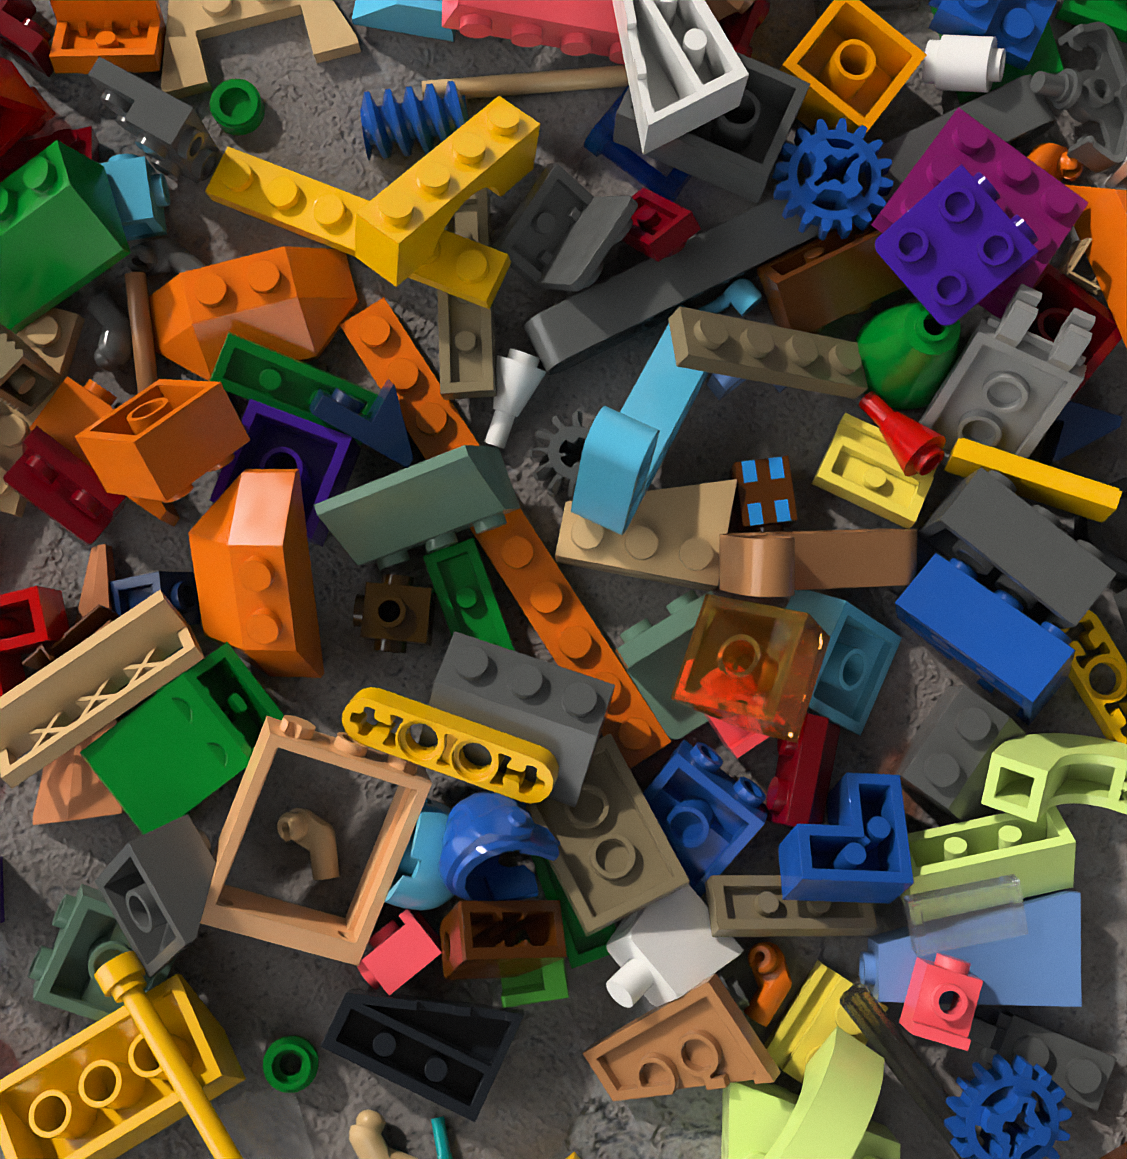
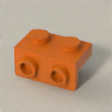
(117, 30)

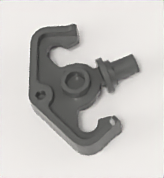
(1092, 95)

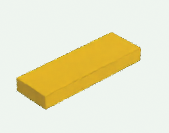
(1037, 480)

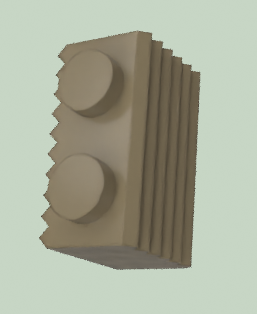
(23, 374)

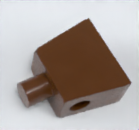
(484, 937)

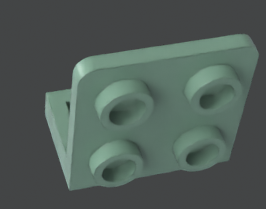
(655, 658)

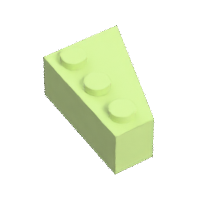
(759, 1112)

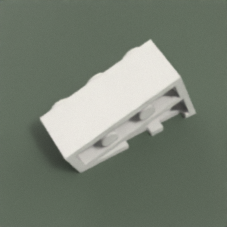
(676, 67)

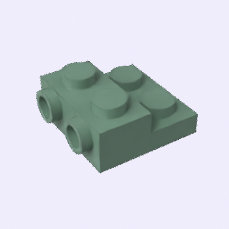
(84, 943)

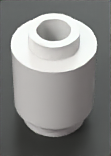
(963, 63)

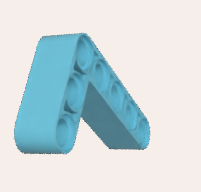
(631, 444)

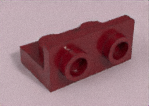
(63, 487)

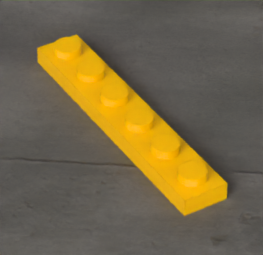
(329, 217)

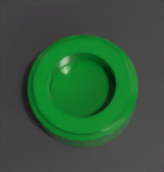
(237, 107)

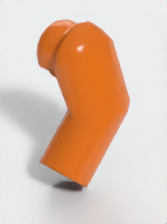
(1055, 161)

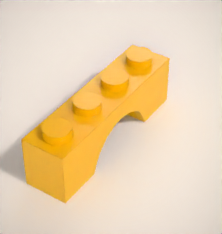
(406, 219)

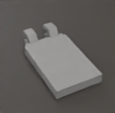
(1010, 380)

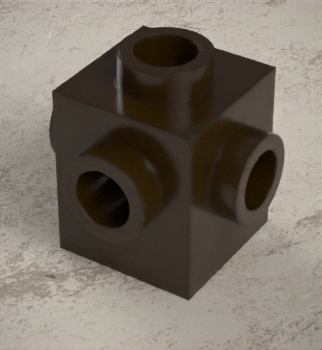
(415, 616)

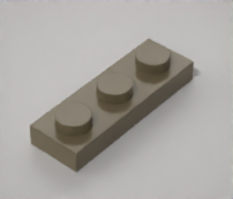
(756, 909)

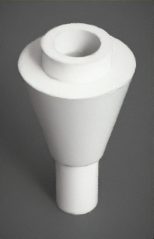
(515, 383)

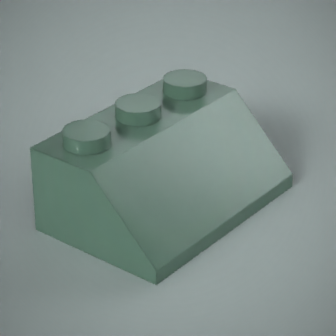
(421, 506)

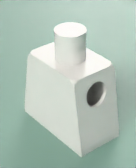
(666, 950)

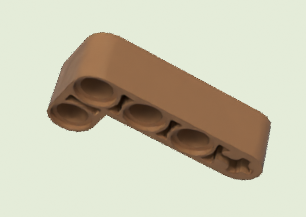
(818, 559)

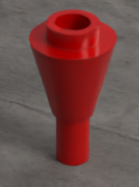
(911, 443)

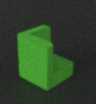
(536, 986)

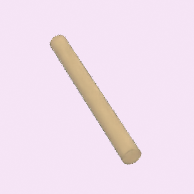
(535, 82)

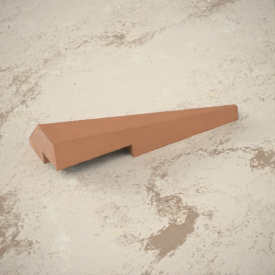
(68, 784)

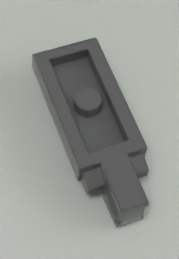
(1072, 1064)

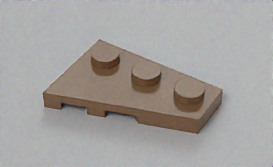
(681, 1046)

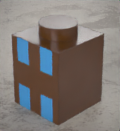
(763, 495)

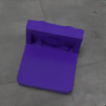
(957, 246)

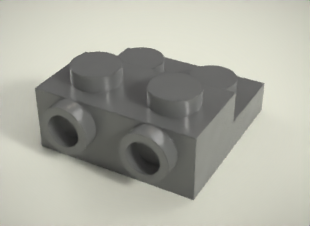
(163, 124)

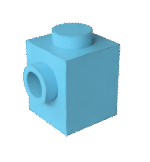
(138, 195)

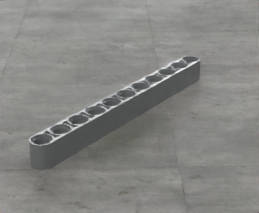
(735, 248)

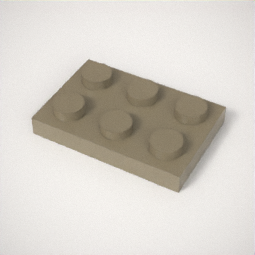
(609, 845)

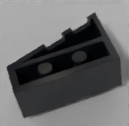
(426, 1044)

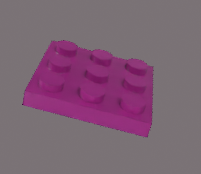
(1022, 185)

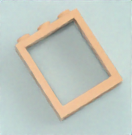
(294, 924)

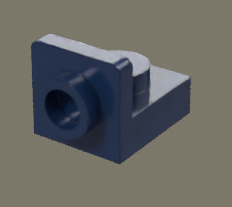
(176, 586)

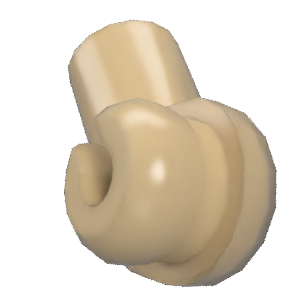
(315, 836)
(367, 1138)

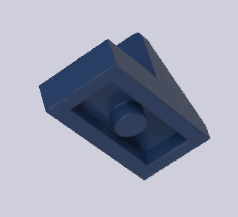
(379, 429)
(1074, 429)

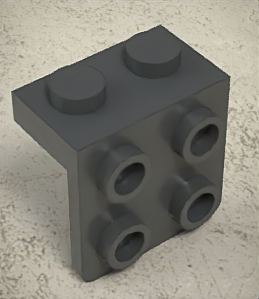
(563, 232)

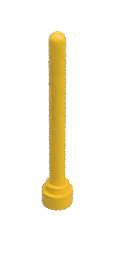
(124, 981)

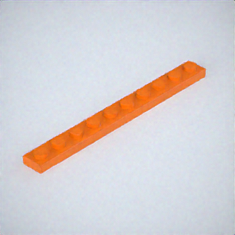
(514, 547)

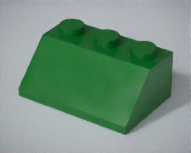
(54, 232)

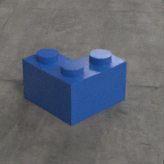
(860, 852)

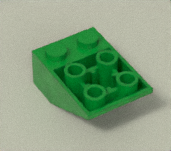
(183, 740)

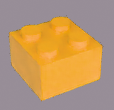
(851, 65)

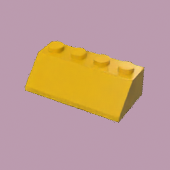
(105, 1085)

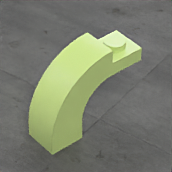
(1056, 769)
(834, 1101)

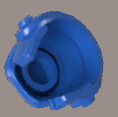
(476, 837)

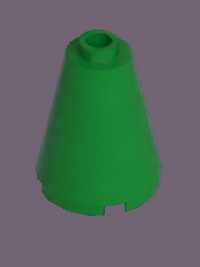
(906, 355)

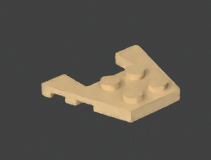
(194, 20)

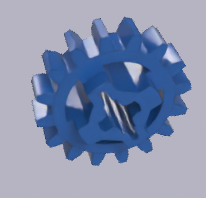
(832, 155)
(1004, 1109)

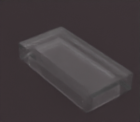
(965, 915)

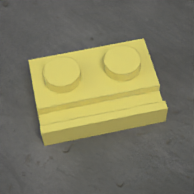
(865, 472)
(811, 1020)

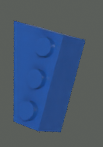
(987, 634)

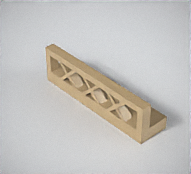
(88, 683)

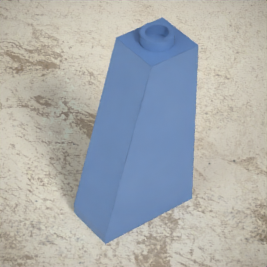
(1014, 971)

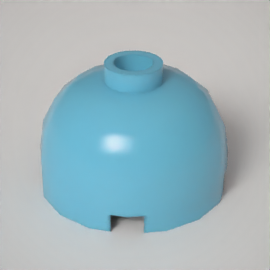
(417, 878)

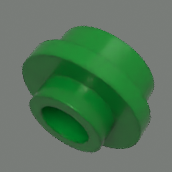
(282, 1079)

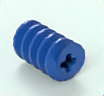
(411, 119)

